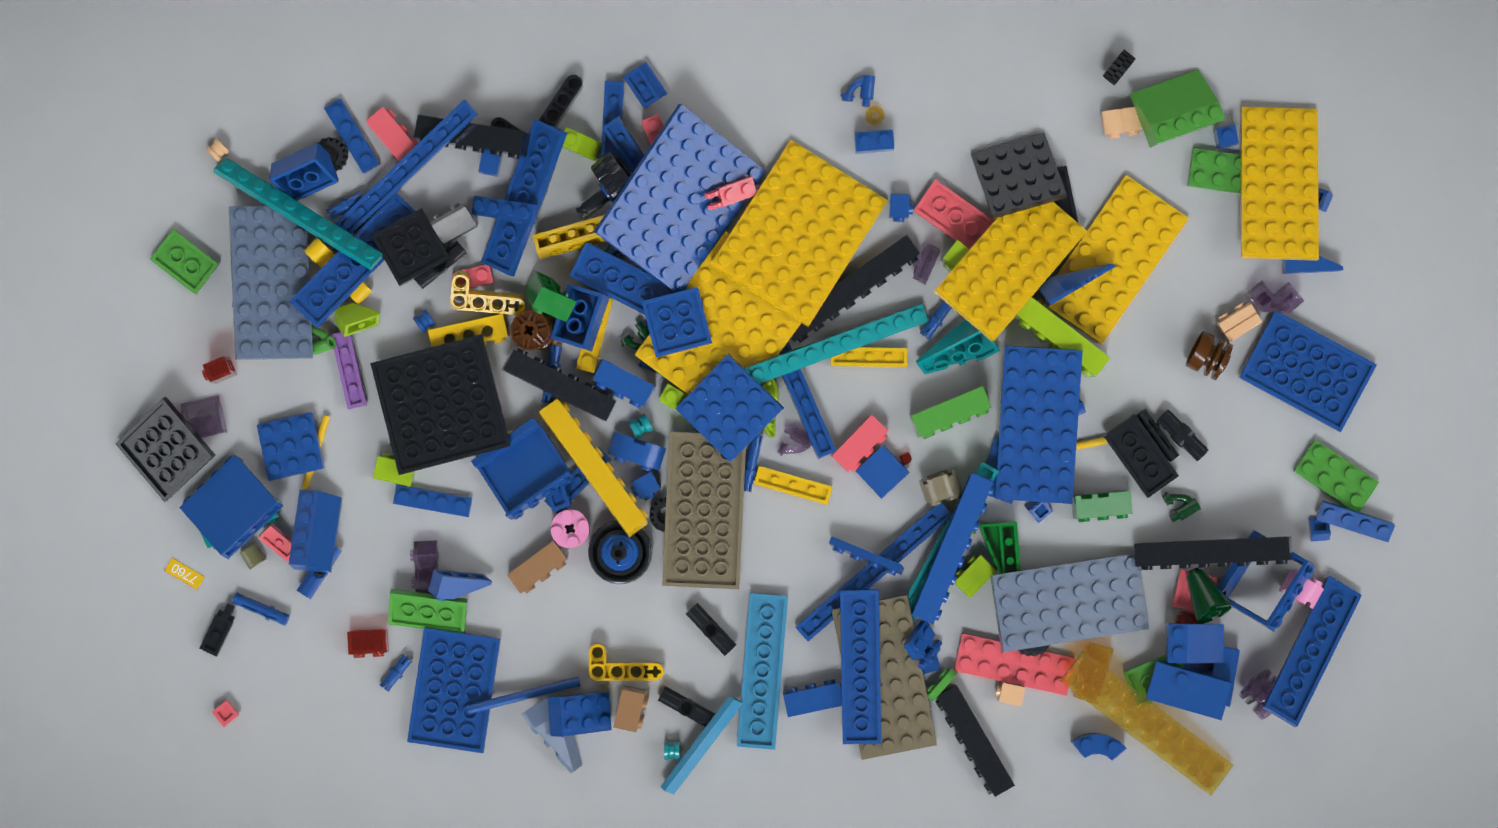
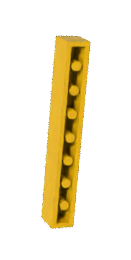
(593, 467)

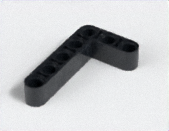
(564, 90)

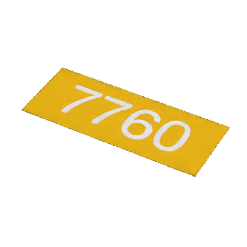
(184, 573)

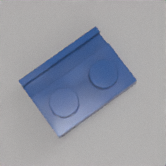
(645, 85)

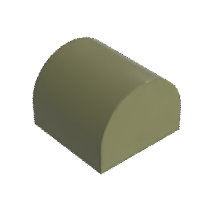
(252, 556)

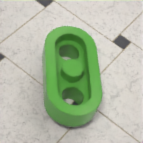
(935, 689)

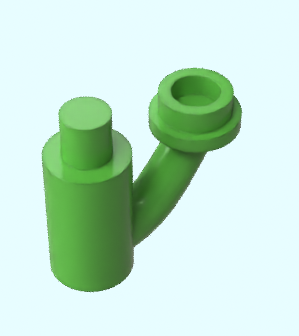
(325, 343)

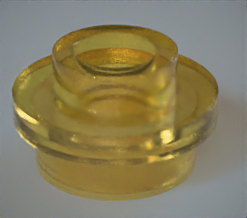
(872, 121)

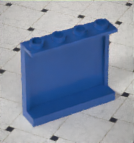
(524, 470)
(230, 506)

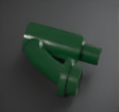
(643, 334)
(1184, 511)

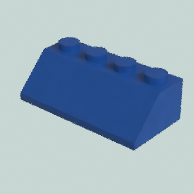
(315, 531)

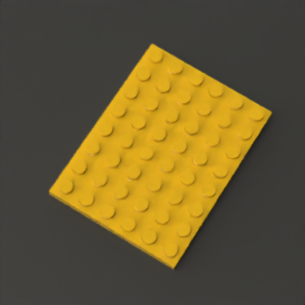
(799, 233)
(737, 324)

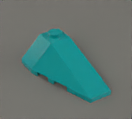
(956, 347)

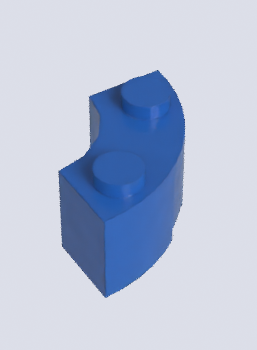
(636, 451)
(1098, 744)

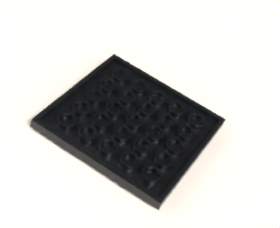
(440, 404)

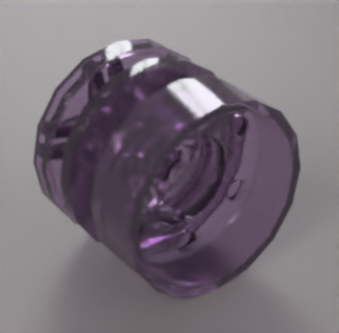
(1258, 689)

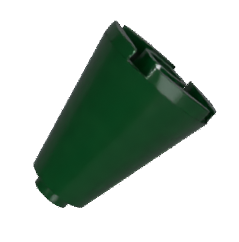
(1206, 597)

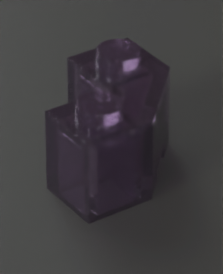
(1283, 301)
(426, 560)

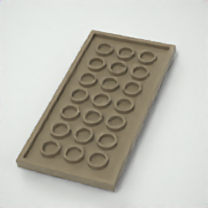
(702, 514)
(904, 699)

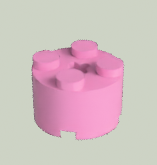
(559, 529)
(1311, 589)

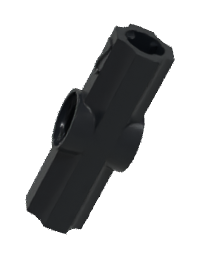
(455, 253)
(1182, 435)
(720, 638)
(675, 700)

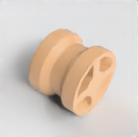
(217, 150)

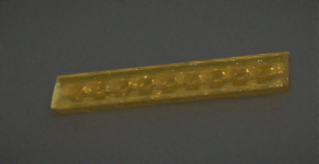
(1146, 722)

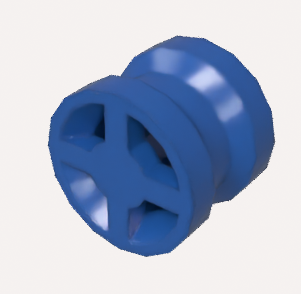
(424, 320)

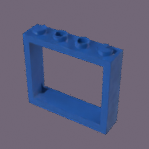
(1236, 572)

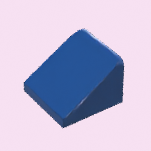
(1324, 199)
(1038, 510)
(1319, 530)

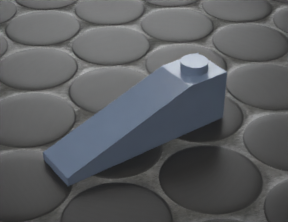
(565, 747)

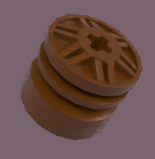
(540, 336)
(1209, 355)

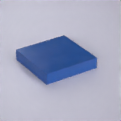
(882, 471)

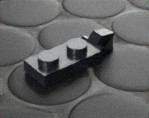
(218, 630)

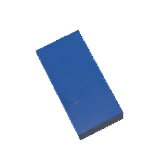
(1188, 689)

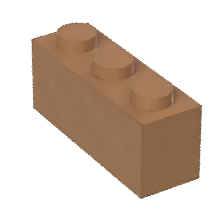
(538, 567)

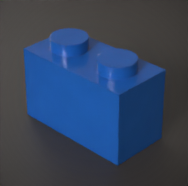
(874, 141)

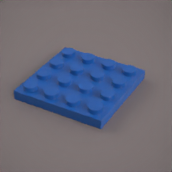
(729, 408)

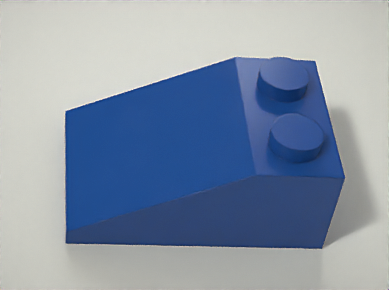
(1194, 643)

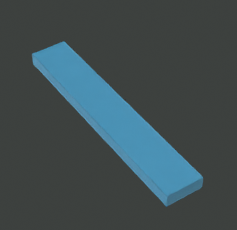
(701, 745)

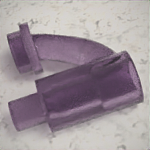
(798, 436)

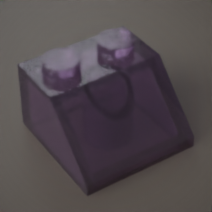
(205, 416)

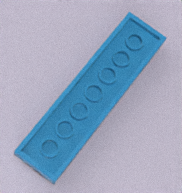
(762, 671)

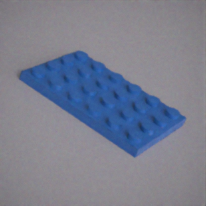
(1307, 371)
(451, 674)

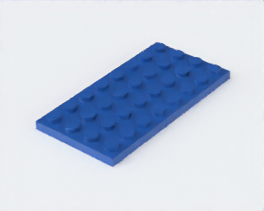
(1038, 424)

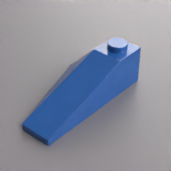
(1062, 285)

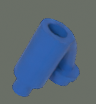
(867, 90)

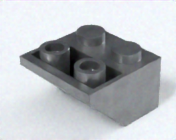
(453, 223)

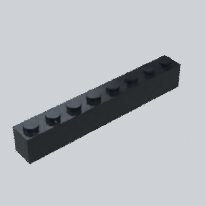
(860, 282)
(1213, 551)

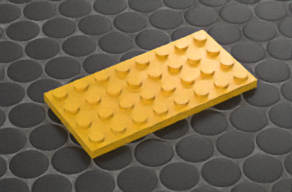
(1279, 183)
(1132, 234)
(1009, 266)

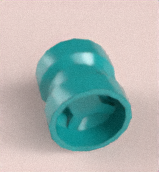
(636, 426)

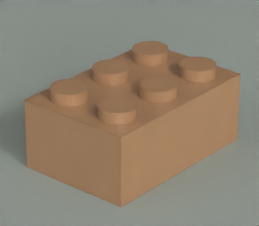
(630, 709)

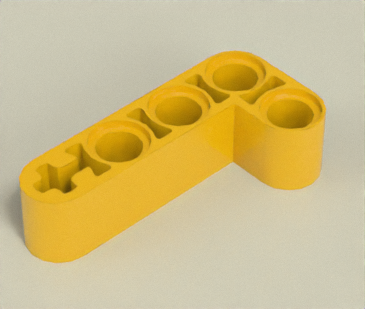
(321, 254)
(487, 296)
(625, 666)

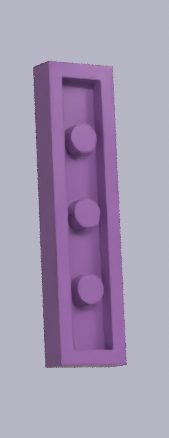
(349, 371)

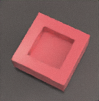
(225, 713)

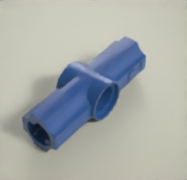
(312, 581)

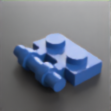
(920, 640)

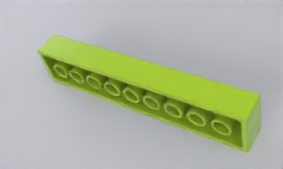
(1044, 324)

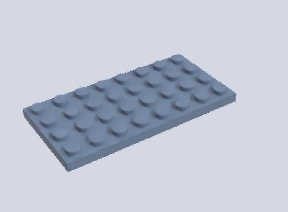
(265, 276)
(1069, 602)

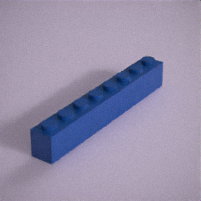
(952, 547)

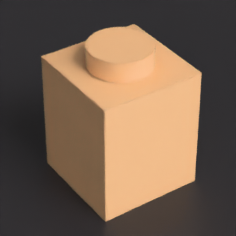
(1010, 693)

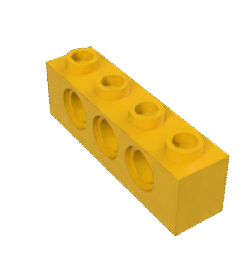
(567, 238)
(497, 322)

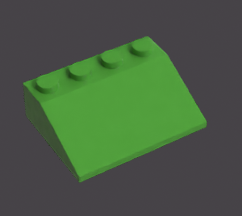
(1176, 108)

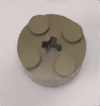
(941, 486)

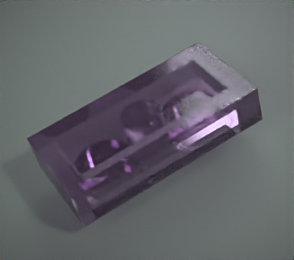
(928, 259)

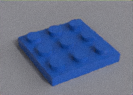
(676, 322)
(290, 446)

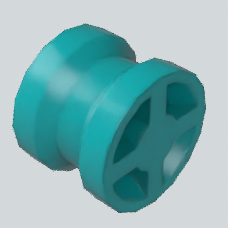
(671, 750)

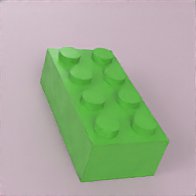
(951, 411)

